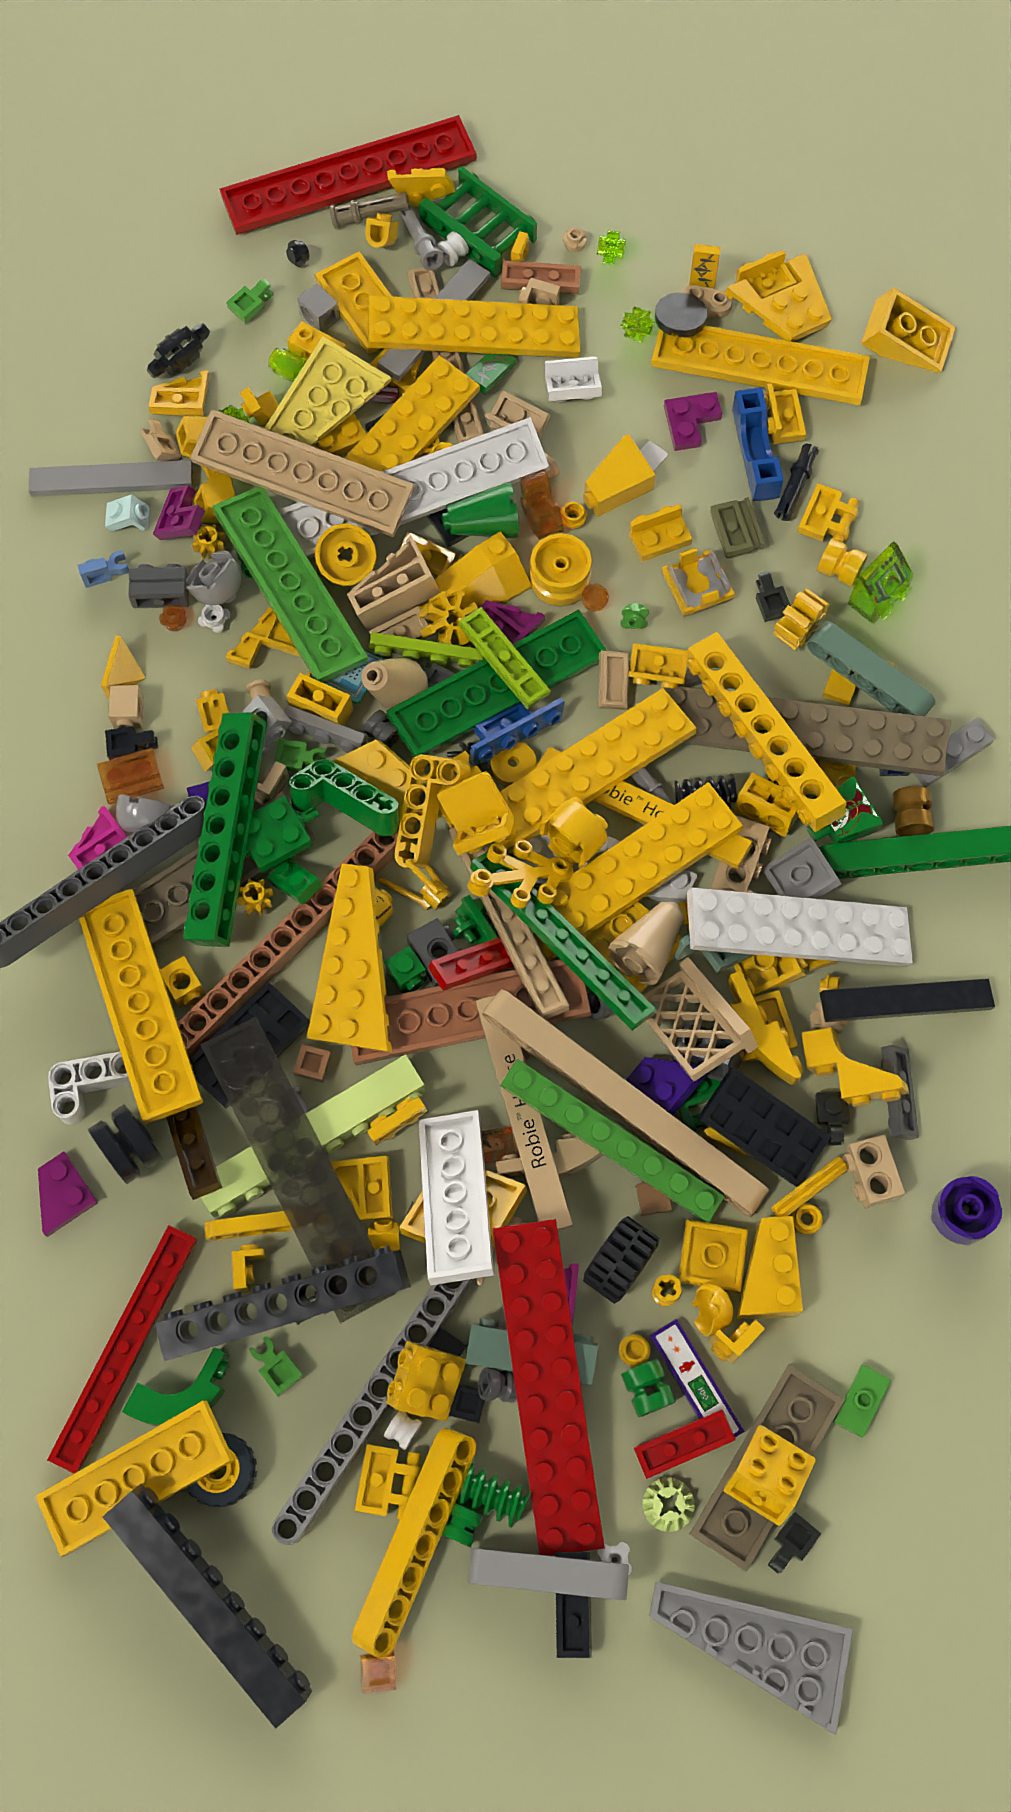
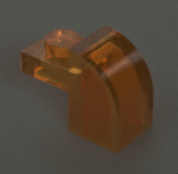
(539, 506)

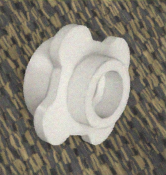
(210, 611)
(620, 1551)

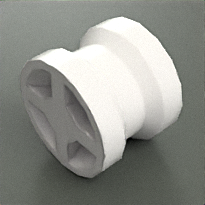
(453, 248)
(403, 1429)

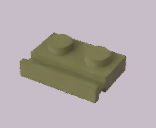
(737, 527)

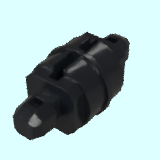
(174, 345)

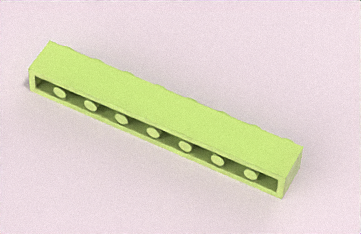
(333, 1123)

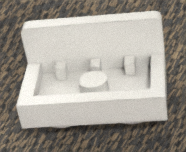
(572, 379)

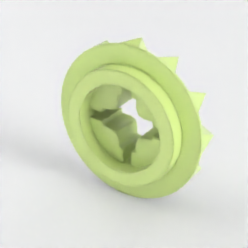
(652, 1505)

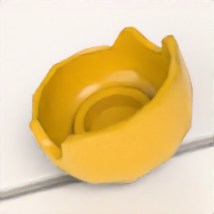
(714, 1309)

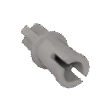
(649, 784)

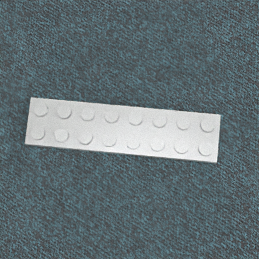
(798, 927)

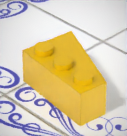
(772, 1273)

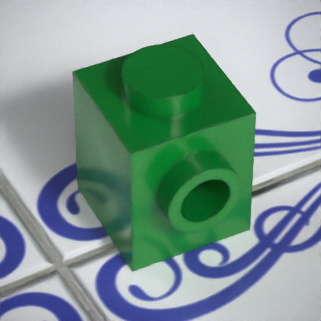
(406, 970)

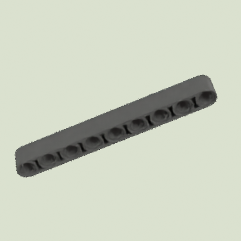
(100, 879)

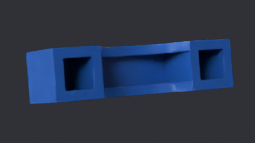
(751, 425)

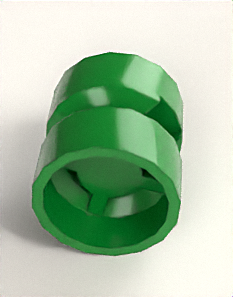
(642, 1377)

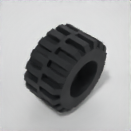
(621, 1259)

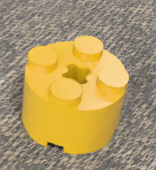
(574, 832)

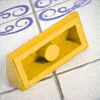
(435, 555)

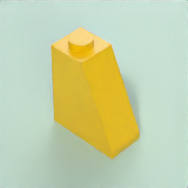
(619, 478)

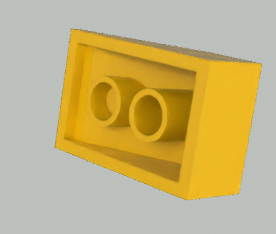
(908, 332)

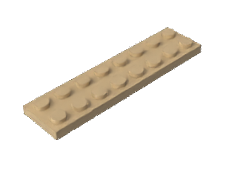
(302, 473)

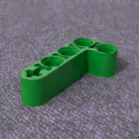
(346, 792)

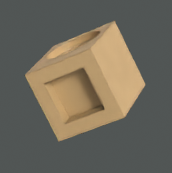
(125, 706)

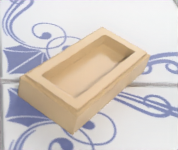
(613, 680)

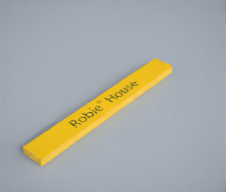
(645, 807)

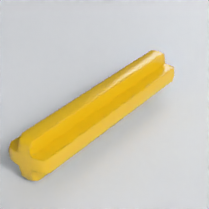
(810, 1187)

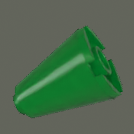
(484, 514)

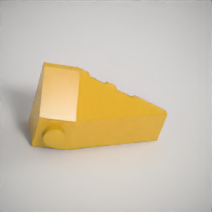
(485, 573)

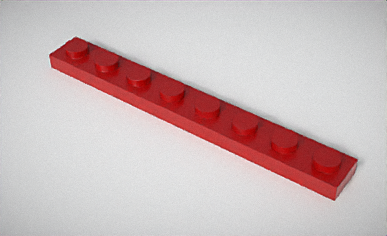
(122, 1350)

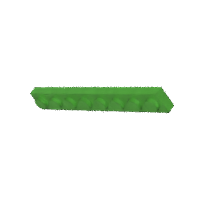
(612, 1141)

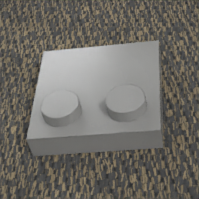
(802, 872)

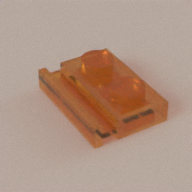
(130, 775)

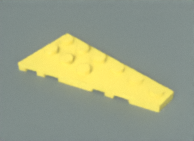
(325, 393)

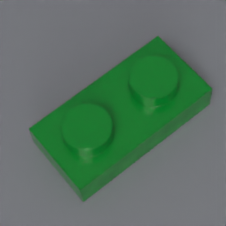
(294, 881)

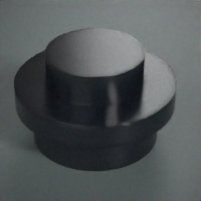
(297, 253)

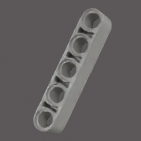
(548, 1573)

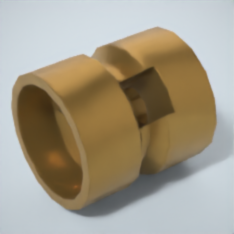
(913, 808)

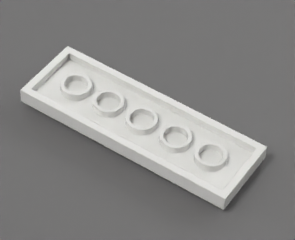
(455, 1198)

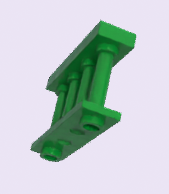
(479, 251)

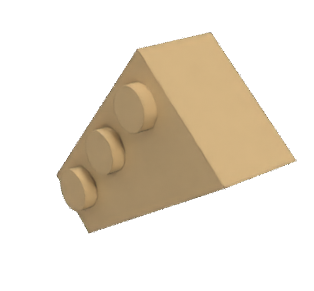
(394, 587)

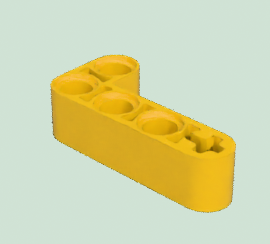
(428, 811)

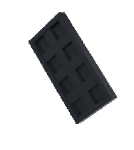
(279, 1021)
(764, 1127)

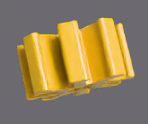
(442, 608)
(801, 619)

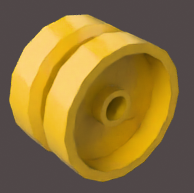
(340, 539)
(560, 569)

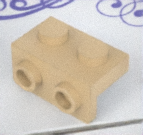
(512, 410)

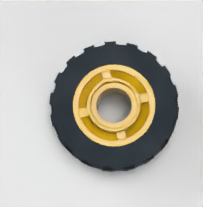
(234, 1483)

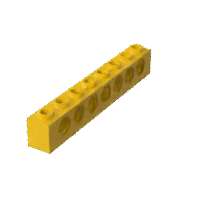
(715, 653)

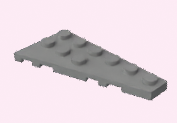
(778, 1651)

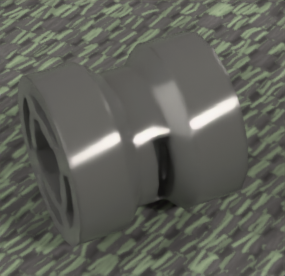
(381, 728)
(497, 1384)

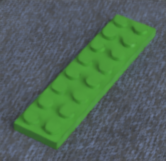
(290, 584)

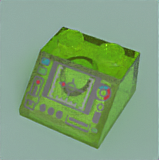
(882, 584)

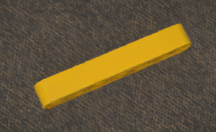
(413, 1543)

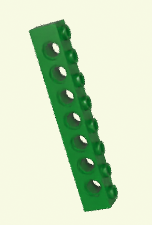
(225, 830)

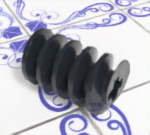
(725, 790)

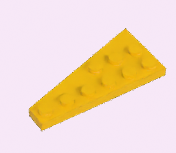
(351, 976)

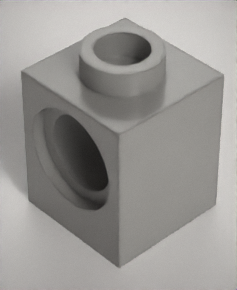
(318, 308)

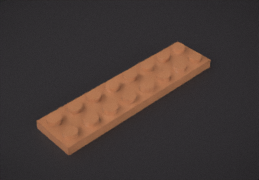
(450, 1017)

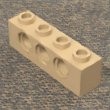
(750, 867)

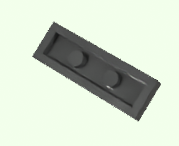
(902, 1112)

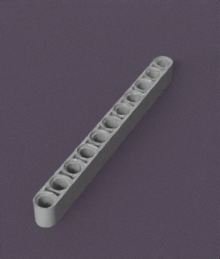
(348, 1425)

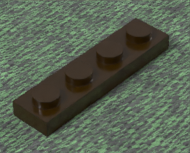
(194, 1152)

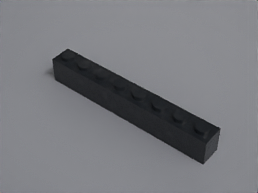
(209, 1605)

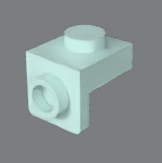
(127, 512)

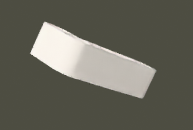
(81, 1084)

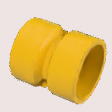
(842, 562)

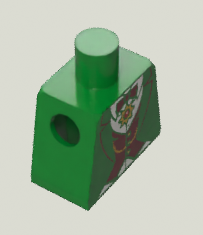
(859, 816)

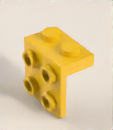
(476, 813)

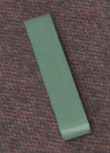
(869, 671)

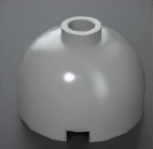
(215, 580)
(138, 812)

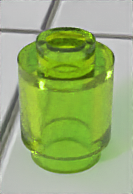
(286, 363)

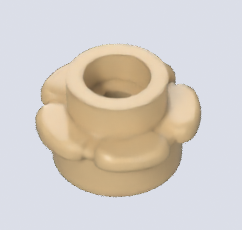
(574, 244)

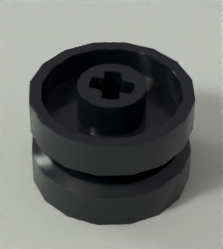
(129, 1141)

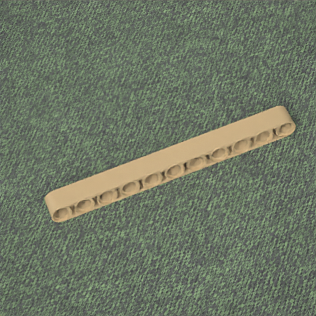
(625, 1102)

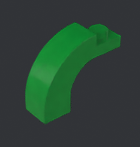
(158, 1408)

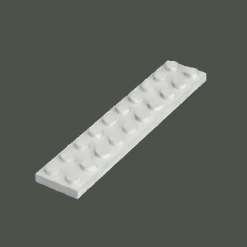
(441, 479)

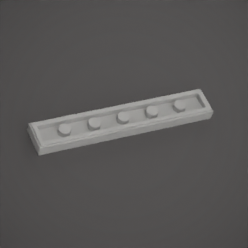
(461, 287)
(110, 478)

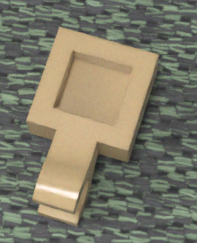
(161, 444)

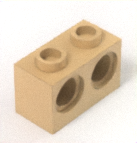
(881, 1170)

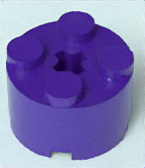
(949, 1212)

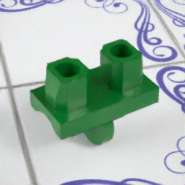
(472, 922)

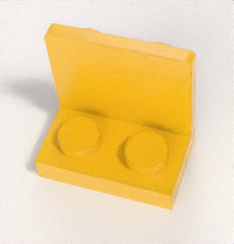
(770, 1475)

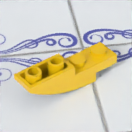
(771, 1040)

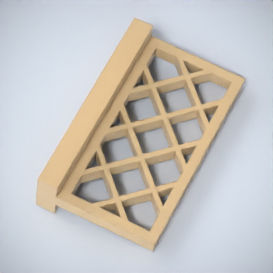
(718, 1011)

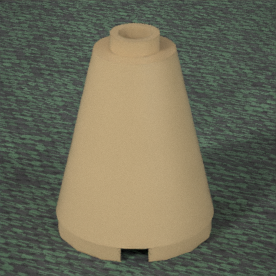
(394, 680)
(648, 943)

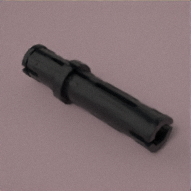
(800, 473)

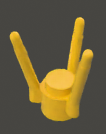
(434, 892)

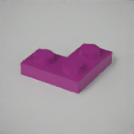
(686, 413)
(178, 515)

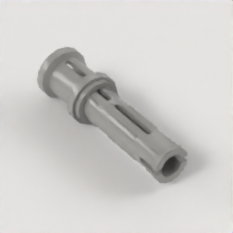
(423, 242)

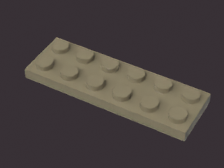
(796, 1412)

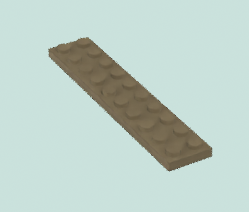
(831, 733)

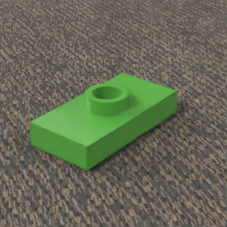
(862, 1401)

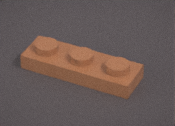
(517, 275)

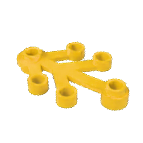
(553, 869)

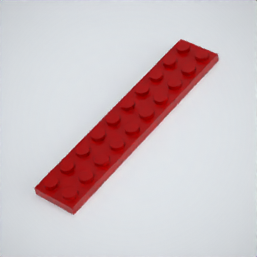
(345, 174)
(548, 1388)

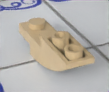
(569, 1157)

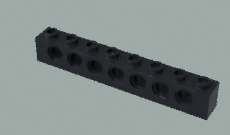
(174, 1331)

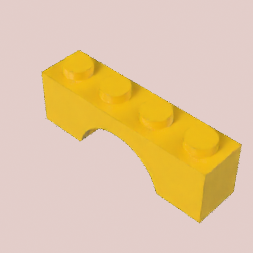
(219, 485)

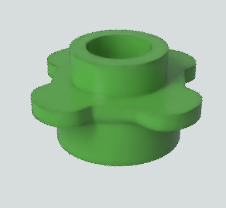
(634, 616)

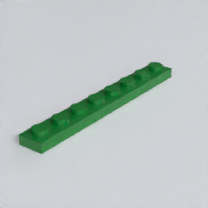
(574, 951)

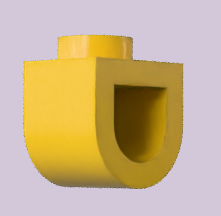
(381, 230)

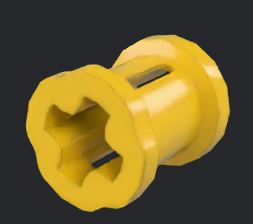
(663, 1280)

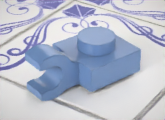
(100, 571)

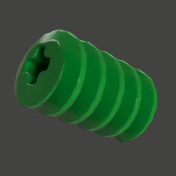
(493, 1496)

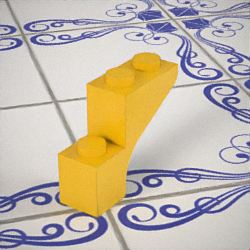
(857, 1081)

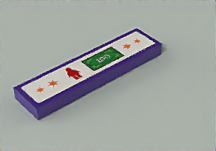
(692, 1374)

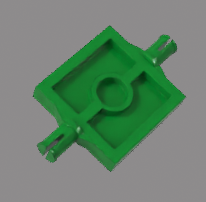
(278, 833)

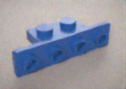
(511, 727)

